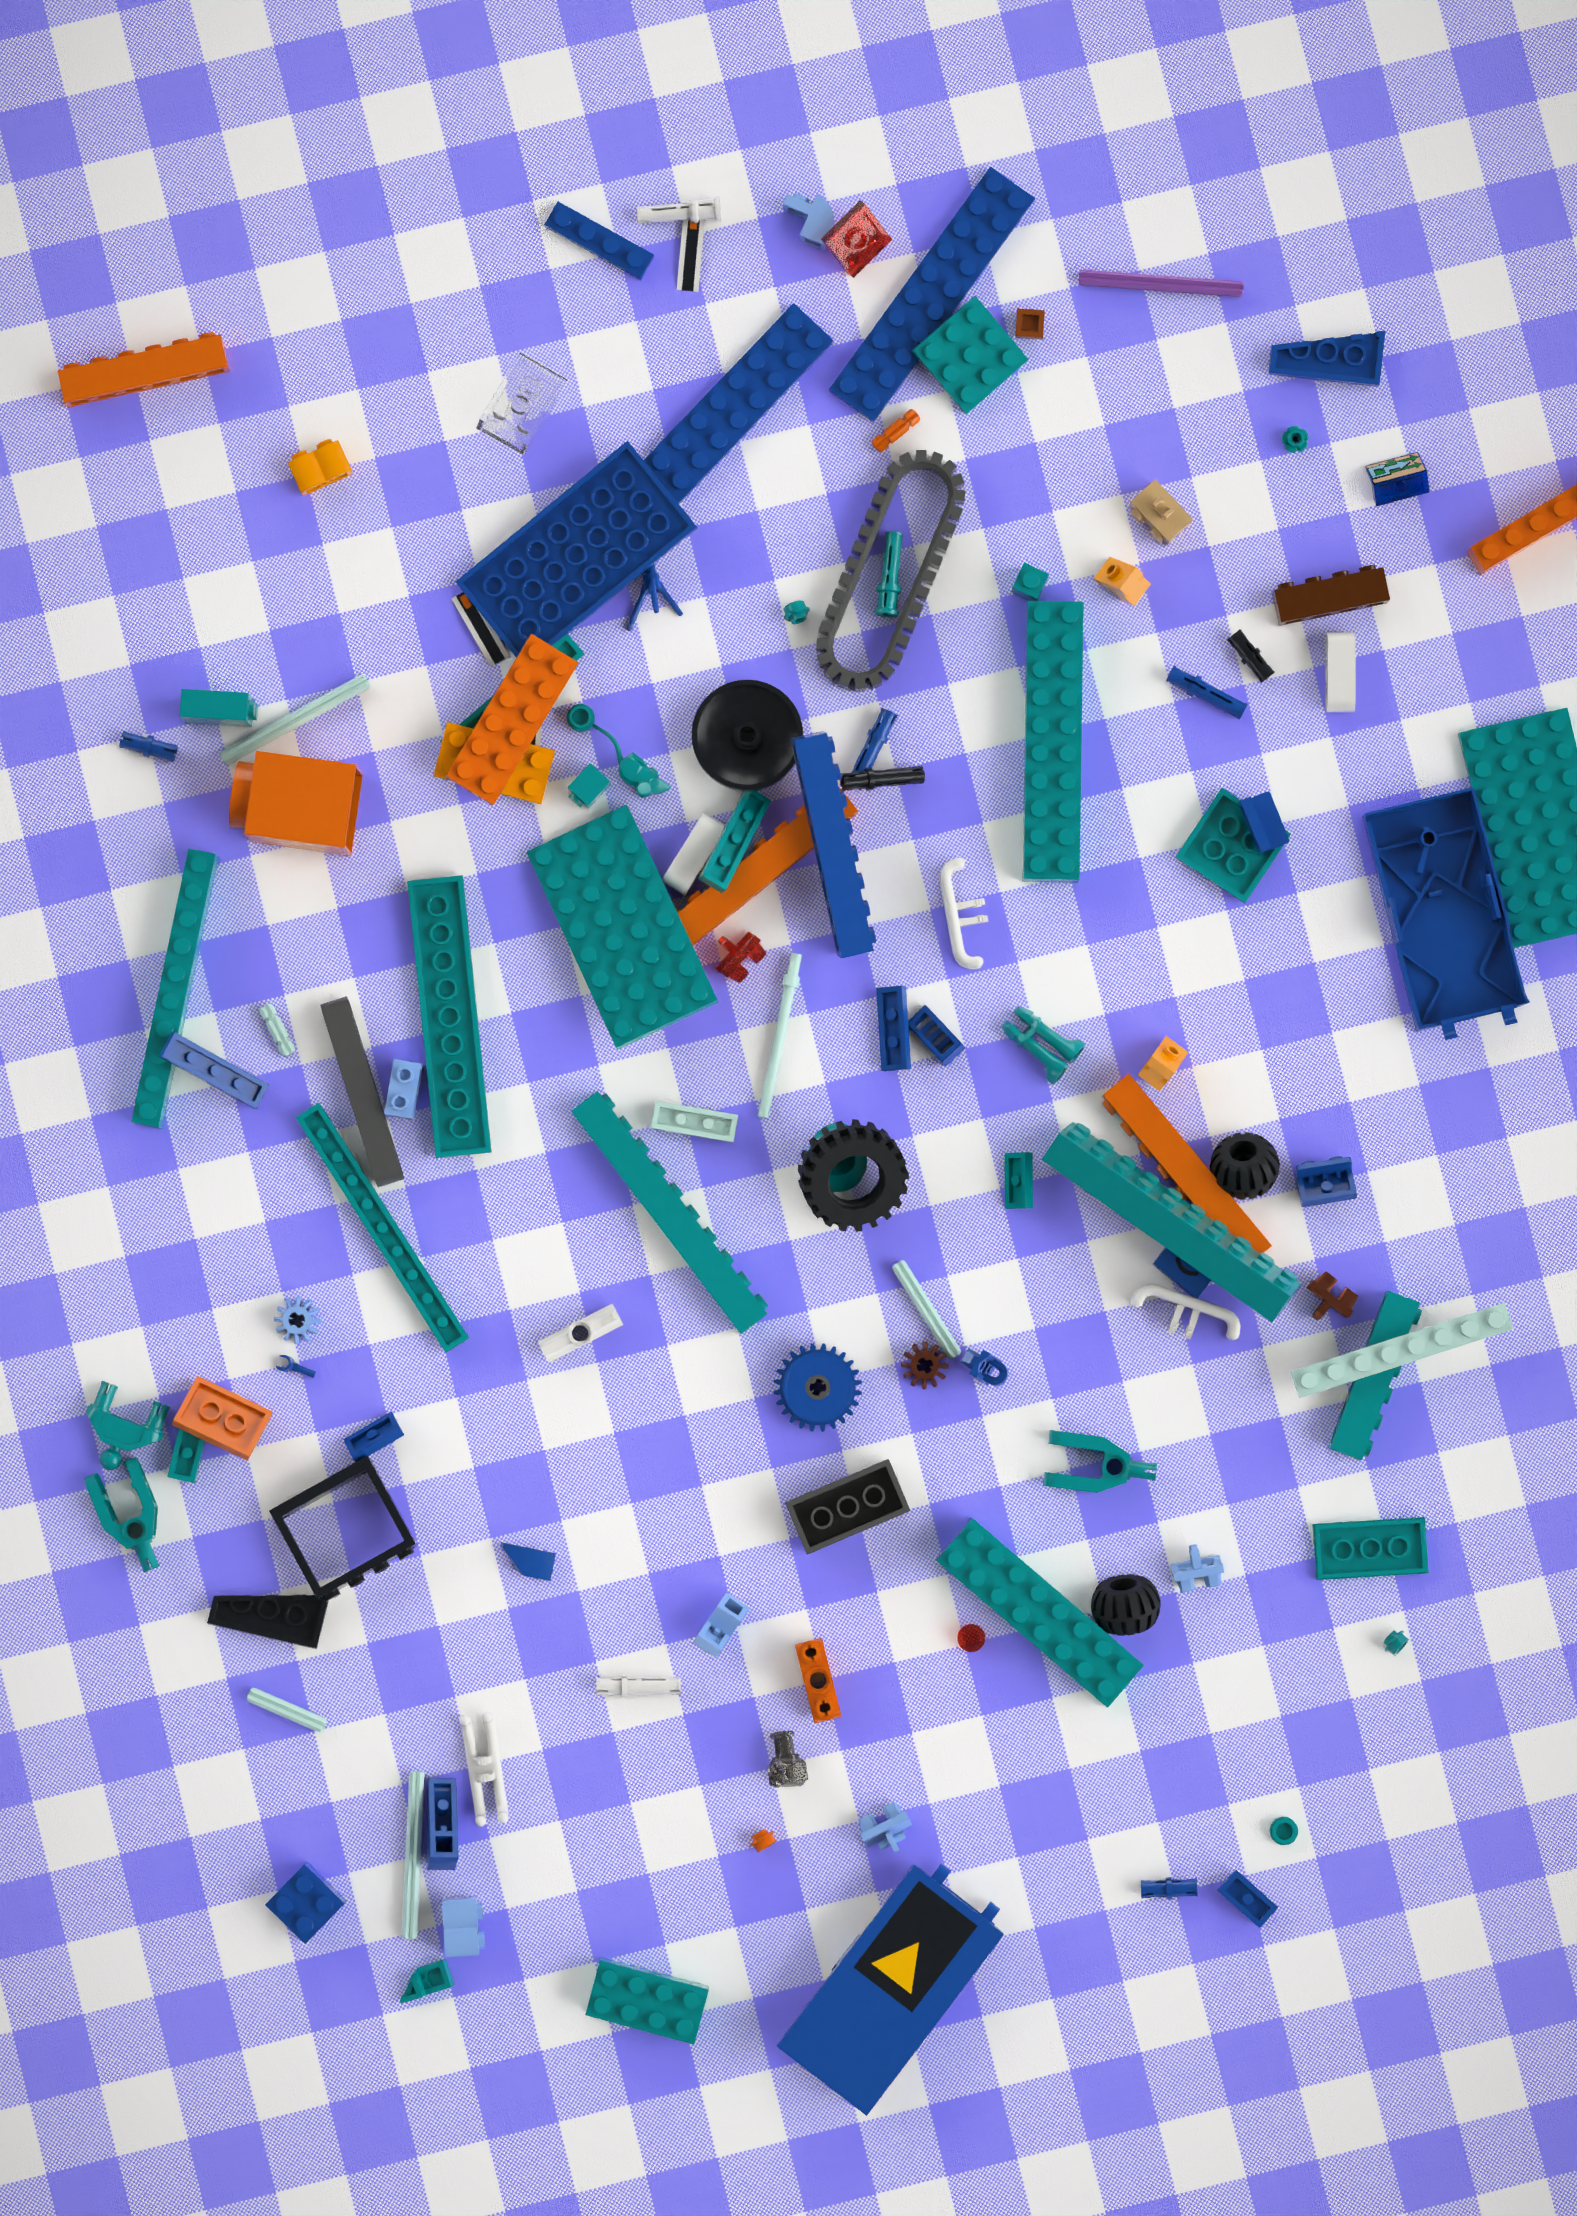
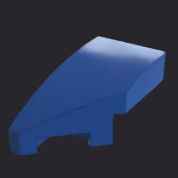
(530, 1561)

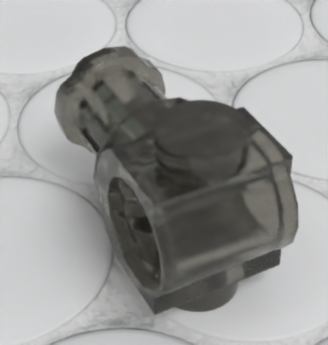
(786, 1767)

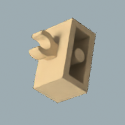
(1160, 513)

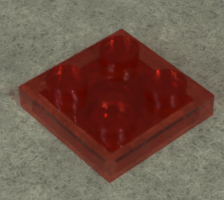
(856, 239)

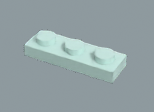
(694, 1121)

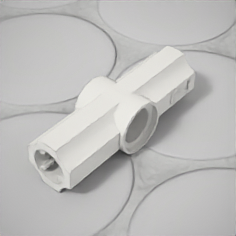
(563, 1342)

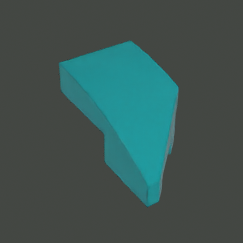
(428, 1980)

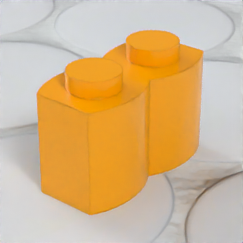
(319, 467)

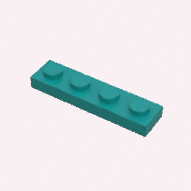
(734, 840)

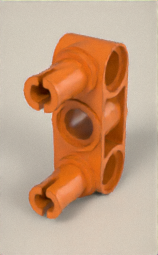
(812, 1660)

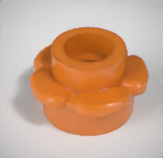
(762, 1840)

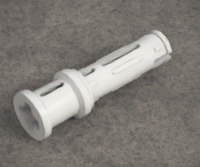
(693, 211)

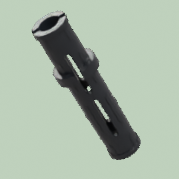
(872, 779)

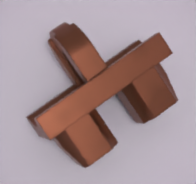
(1321, 1288)

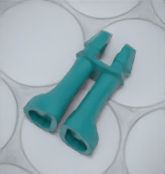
(1054, 1066)

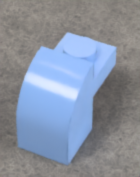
(818, 217)
(721, 1625)

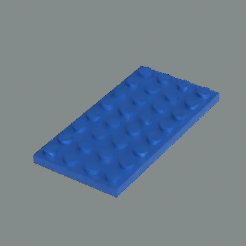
(577, 552)

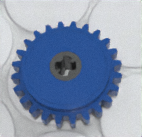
(830, 1403)

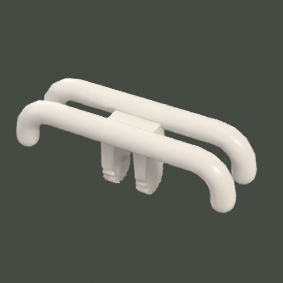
(951, 911)
(1197, 1306)
(484, 1768)

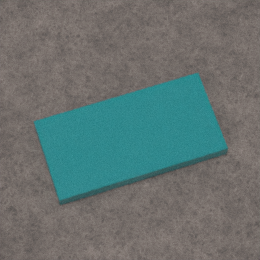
(1370, 1548)

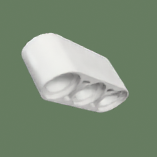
(1340, 672)
(693, 854)

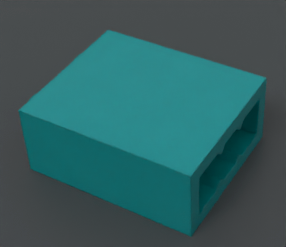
(217, 708)

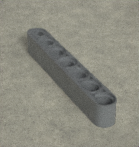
(362, 1091)

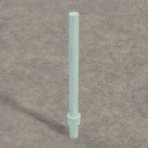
(790, 982)

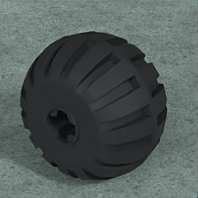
(1245, 1165)
(1125, 1604)

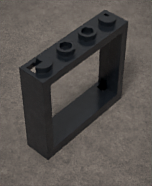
(377, 1564)

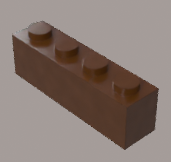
(1330, 596)

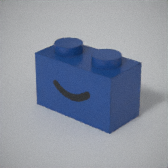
(1181, 1273)

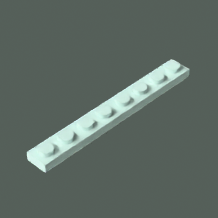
(1401, 1350)

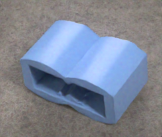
(462, 1926)

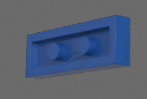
(893, 1028)

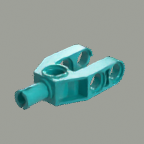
(1129, 1468)
(147, 1519)

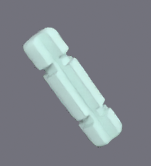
(277, 1030)

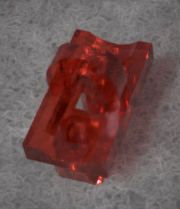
(731, 964)

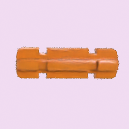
(895, 430)

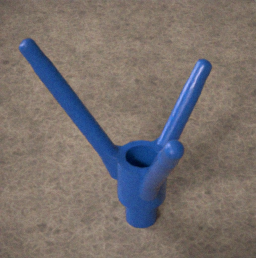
(652, 586)

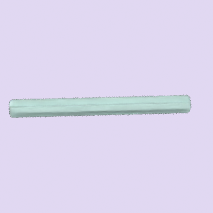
(294, 719)
(413, 1855)

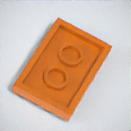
(222, 1418)

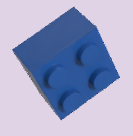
(306, 1902)

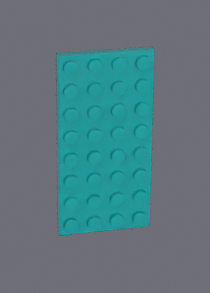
(1529, 813)
(622, 927)

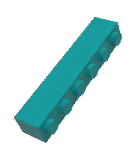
(1368, 1394)

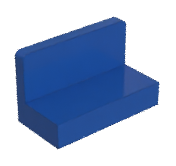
(1263, 822)

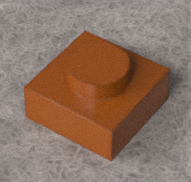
(1029, 324)

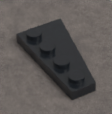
(279, 1618)

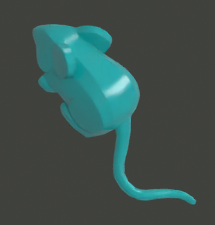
(635, 771)

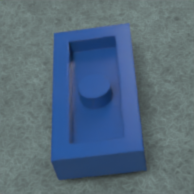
(374, 1437)
(1247, 1898)

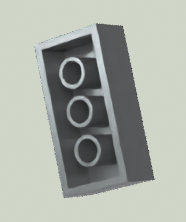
(847, 1506)

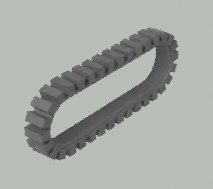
(863, 550)

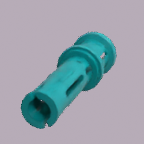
(889, 587)

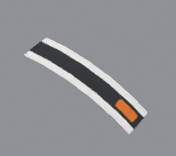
(690, 255)
(481, 630)

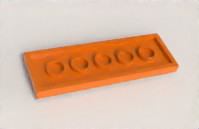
(511, 719)

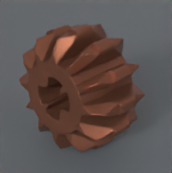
(922, 1374)

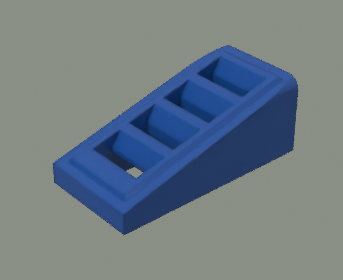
(951, 1053)

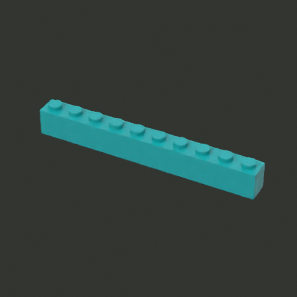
(175, 985)
(669, 1212)

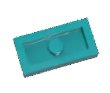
(1018, 1180)
(186, 1457)

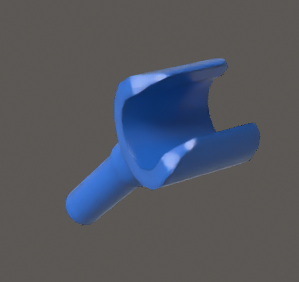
(295, 1367)

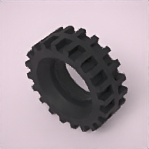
(845, 1143)

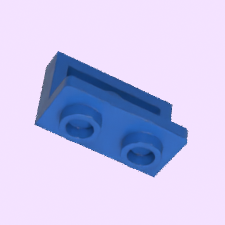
(1325, 1181)

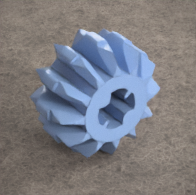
(295, 1329)

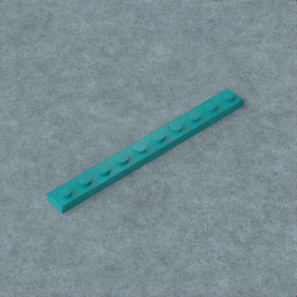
(382, 1227)

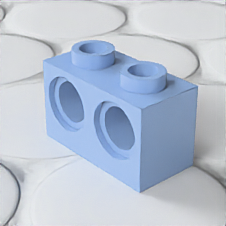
(403, 1089)

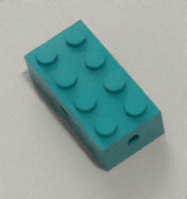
(647, 2000)

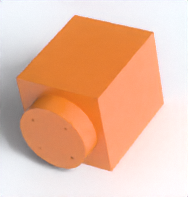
(296, 802)

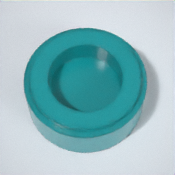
(1283, 1830)

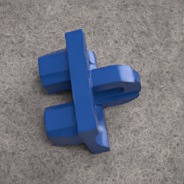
(982, 1366)

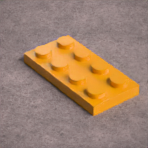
(528, 778)

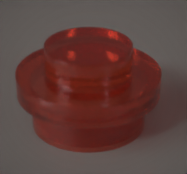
(971, 1637)

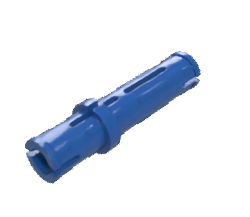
(1206, 692)
(875, 740)

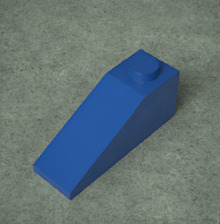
(442, 1824)

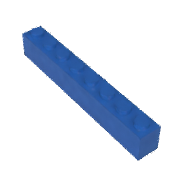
(832, 844)

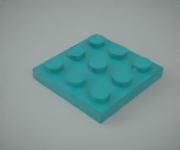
(970, 355)
(1224, 849)

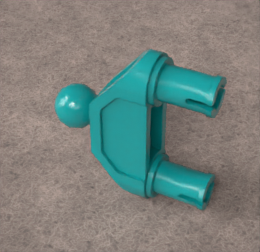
(119, 1431)

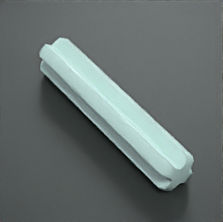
(286, 1709)

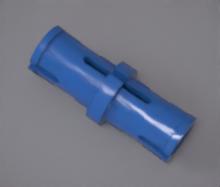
(148, 746)
(1169, 1888)

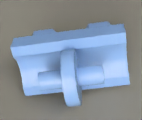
(887, 1832)

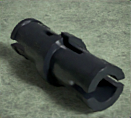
(1250, 656)

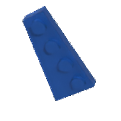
(1341, 359)

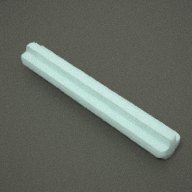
(926, 1309)

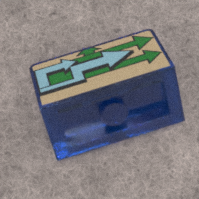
(1398, 478)

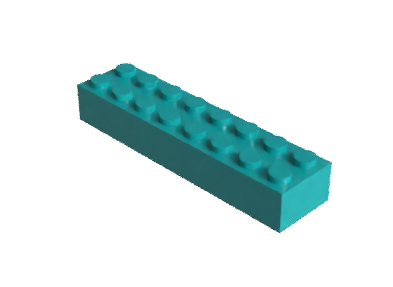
(1039, 1612)

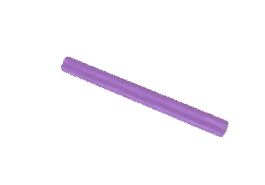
(1161, 283)

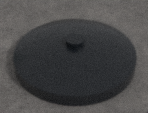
(745, 735)

